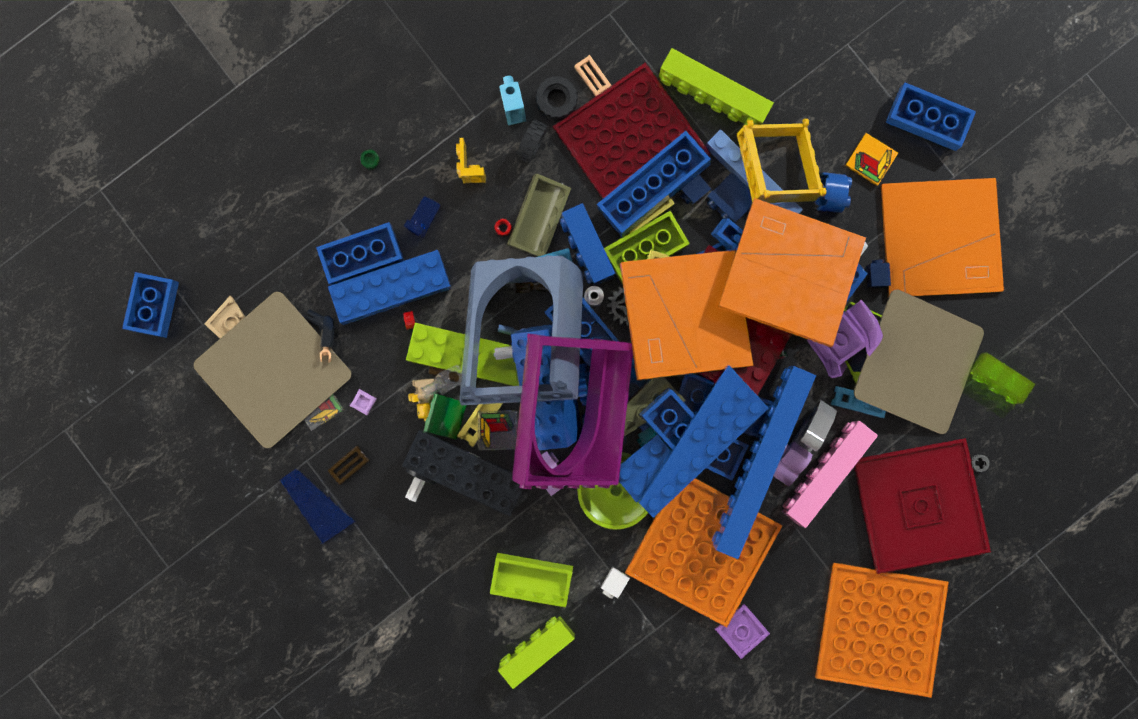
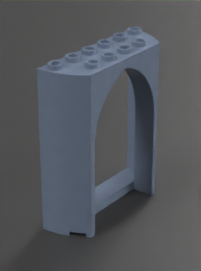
(565, 285)

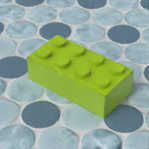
(658, 235)
(535, 652)

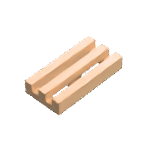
(585, 78)

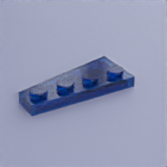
(320, 512)

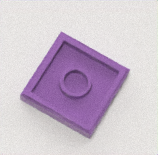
(743, 631)

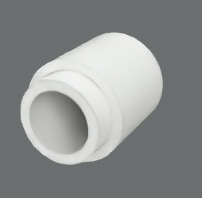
(594, 302)

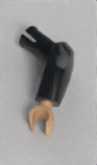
(327, 331)

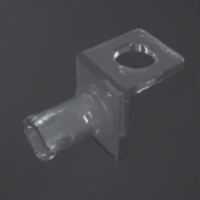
(442, 383)

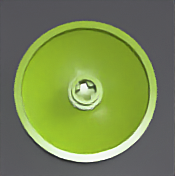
(611, 506)

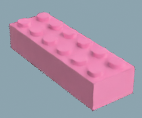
(829, 473)

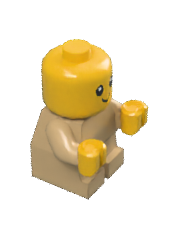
(424, 404)

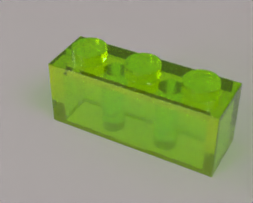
(1001, 379)

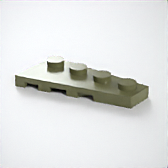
(642, 399)

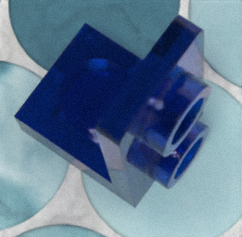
(422, 217)

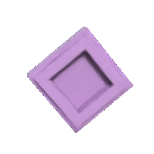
(363, 402)

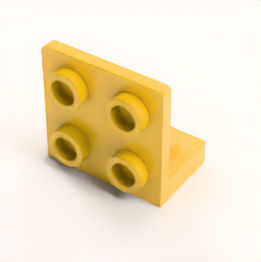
(474, 173)

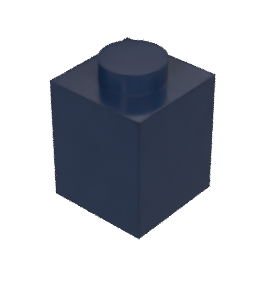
(694, 191)
(878, 274)

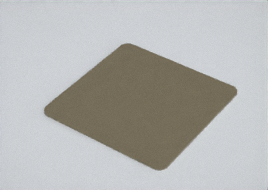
(919, 362)
(271, 370)

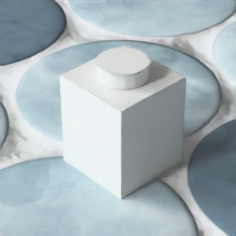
(614, 583)

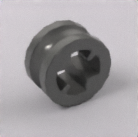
(982, 458)

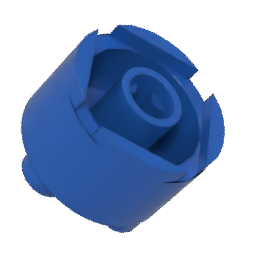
(837, 192)

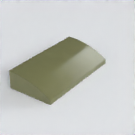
(539, 216)

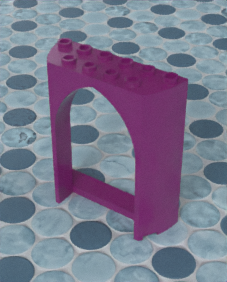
(599, 448)

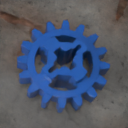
(583, 383)

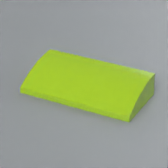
(531, 580)

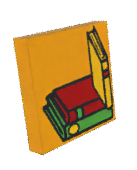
(871, 159)

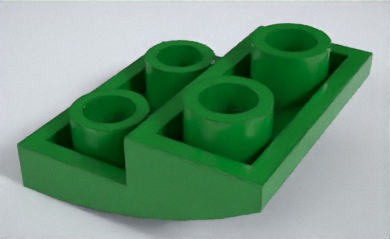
(444, 416)

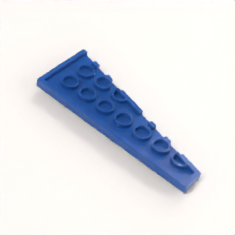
(718, 423)

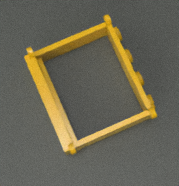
(753, 166)

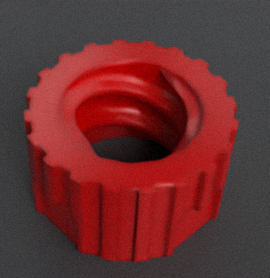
(503, 221)
(409, 320)

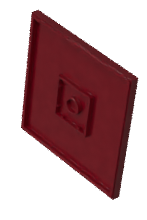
(921, 506)

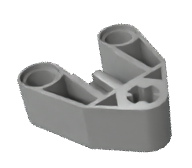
(816, 427)

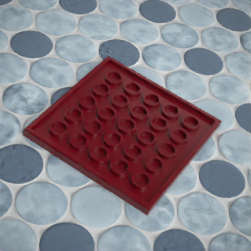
(623, 129)

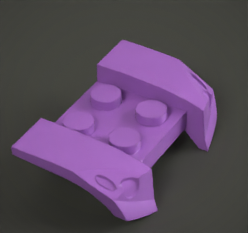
(856, 331)

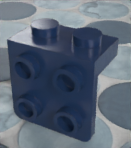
(730, 198)

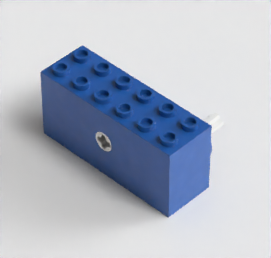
(555, 420)

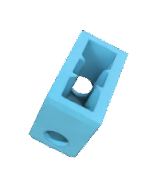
(512, 101)

